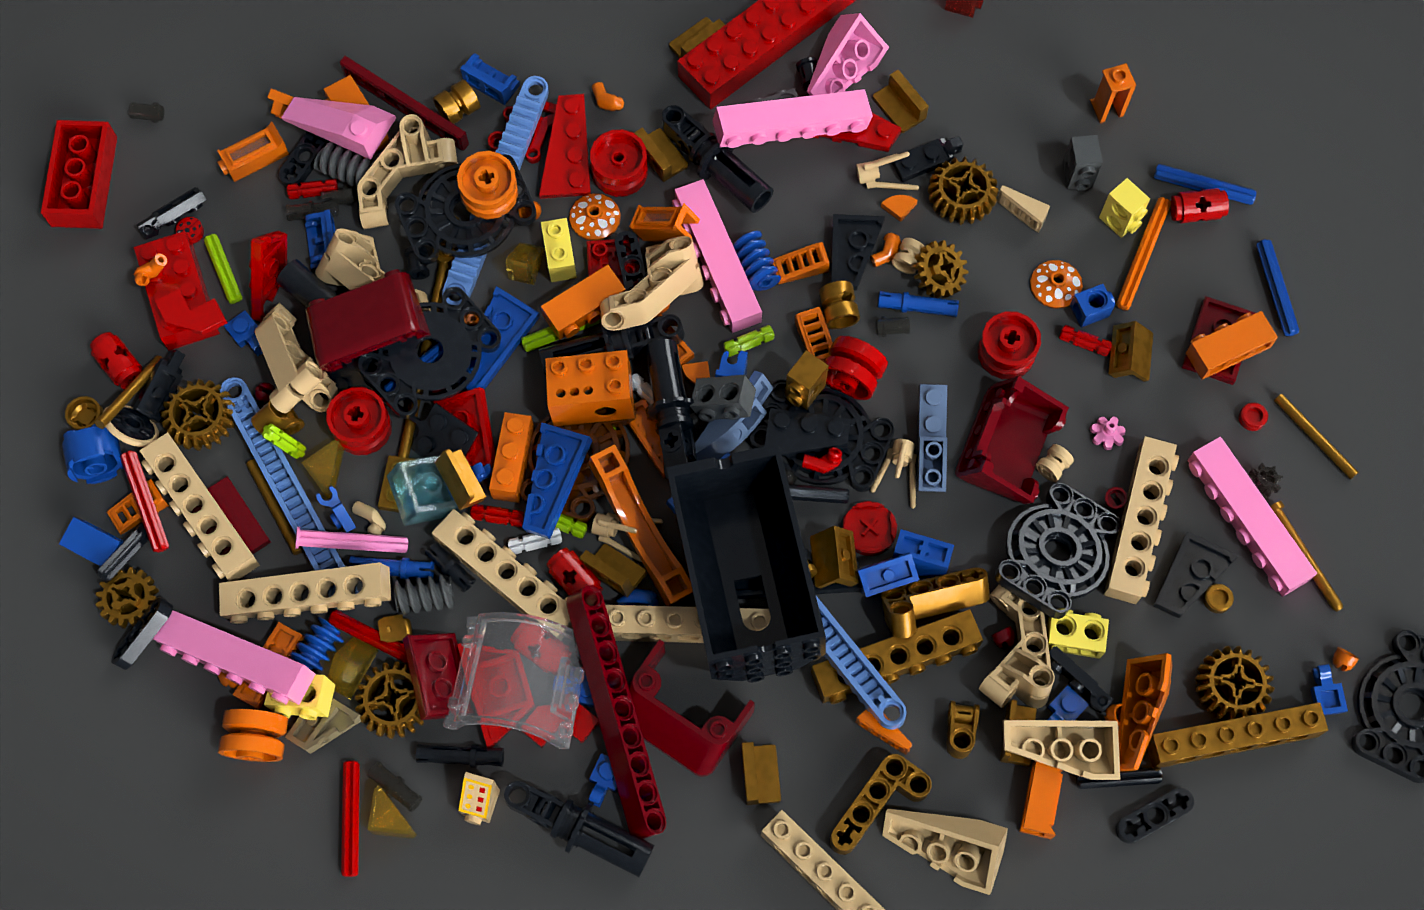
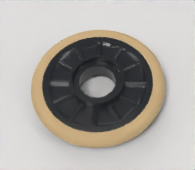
(139, 435)

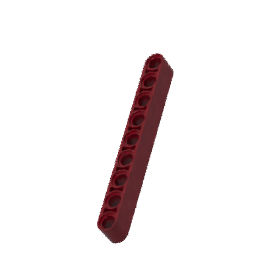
(616, 712)

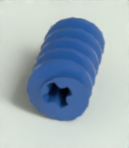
(756, 261)
(317, 645)

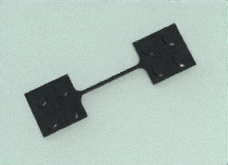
(436, 433)

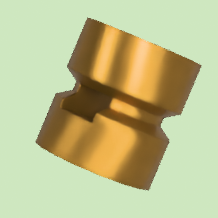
(457, 102)
(839, 304)
(82, 412)

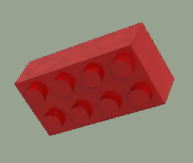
(79, 174)
(179, 273)

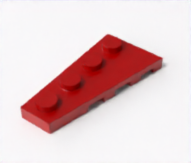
(567, 157)

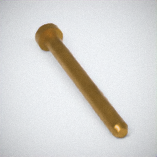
(1319, 578)

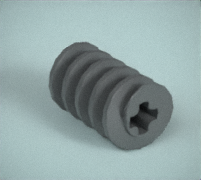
(340, 165)
(424, 595)

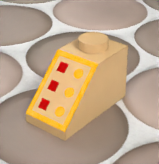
(478, 798)

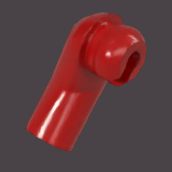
(825, 463)

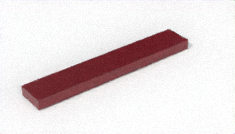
(403, 102)

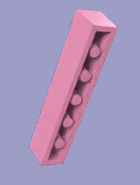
(792, 118)
(719, 259)
(1251, 517)
(234, 657)

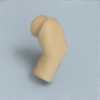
(372, 515)

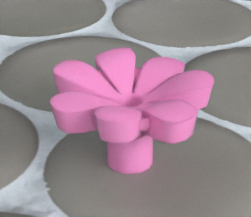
(1108, 432)

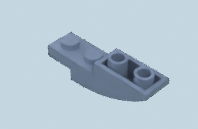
(726, 434)
(932, 438)

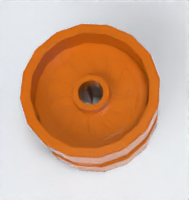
(487, 184)
(253, 735)

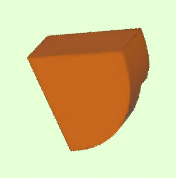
(899, 205)
(695, 371)

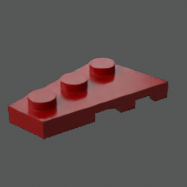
(473, 410)

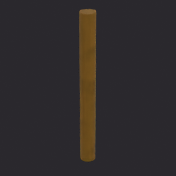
(126, 395)
(1316, 436)
(274, 506)

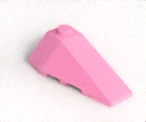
(847, 55)
(345, 124)

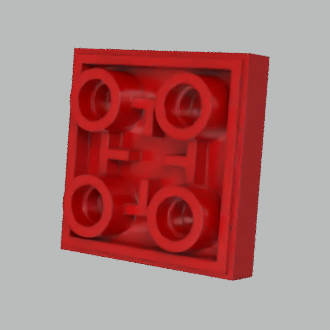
(604, 253)

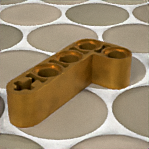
(933, 597)
(873, 806)

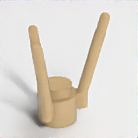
(869, 171)
(901, 455)
(608, 526)

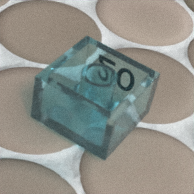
(420, 491)

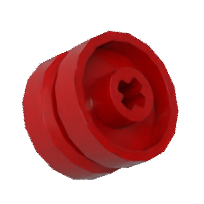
(619, 162)
(1009, 345)
(854, 367)
(359, 420)

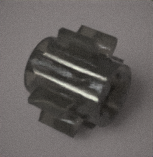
(1269, 475)

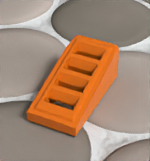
(807, 252)
(811, 316)
(132, 521)
(892, 737)

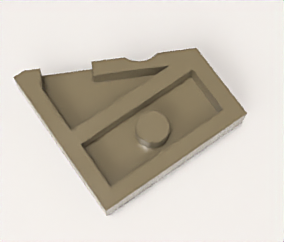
(314, 734)

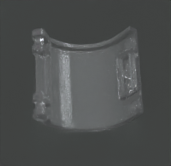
(518, 676)

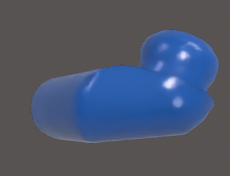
(639, 596)

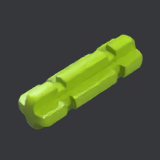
(749, 340)
(284, 441)
(567, 525)

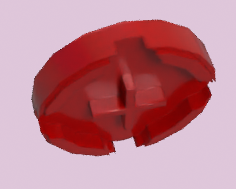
(872, 527)

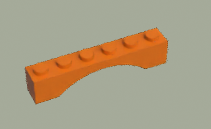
(650, 546)

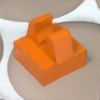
(280, 102)

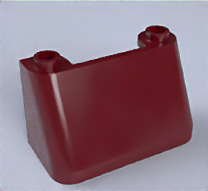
(365, 320)
(1009, 439)

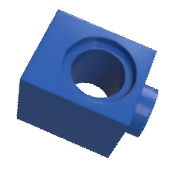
(1088, 314)

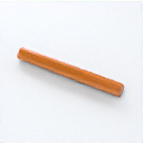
(1143, 253)

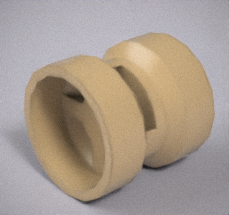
(905, 258)
(1054, 463)

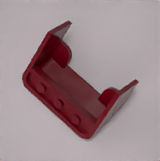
(673, 734)

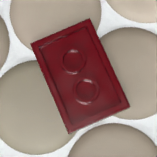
(1212, 315)
(238, 515)
(433, 671)

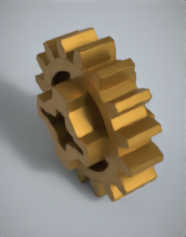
(940, 269)
(131, 588)

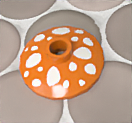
(595, 226)
(1050, 292)

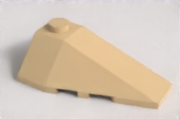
(1072, 746)
(958, 845)

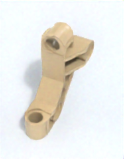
(416, 156)
(353, 262)
(671, 273)
(291, 368)
(1021, 672)

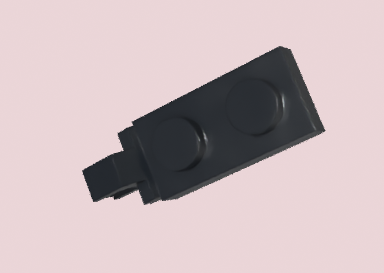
(927, 157)
(171, 212)
(160, 383)
(1079, 680)

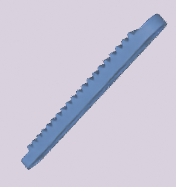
(515, 143)
(280, 478)
(859, 672)

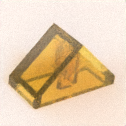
(524, 263)
(325, 466)
(350, 666)
(386, 818)

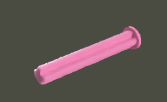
(350, 541)

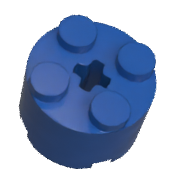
(91, 454)

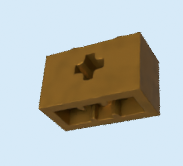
(806, 380)

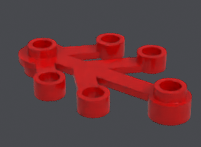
(539, 134)

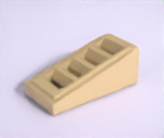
(1024, 207)

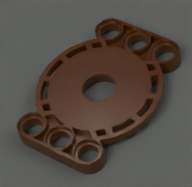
(603, 437)

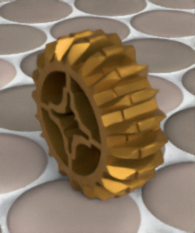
(978, 200)
(188, 432)
(1238, 662)
(383, 701)

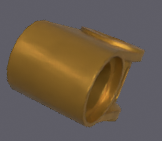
(269, 414)
(961, 723)

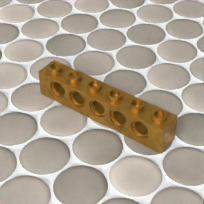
(960, 626)
(1237, 735)

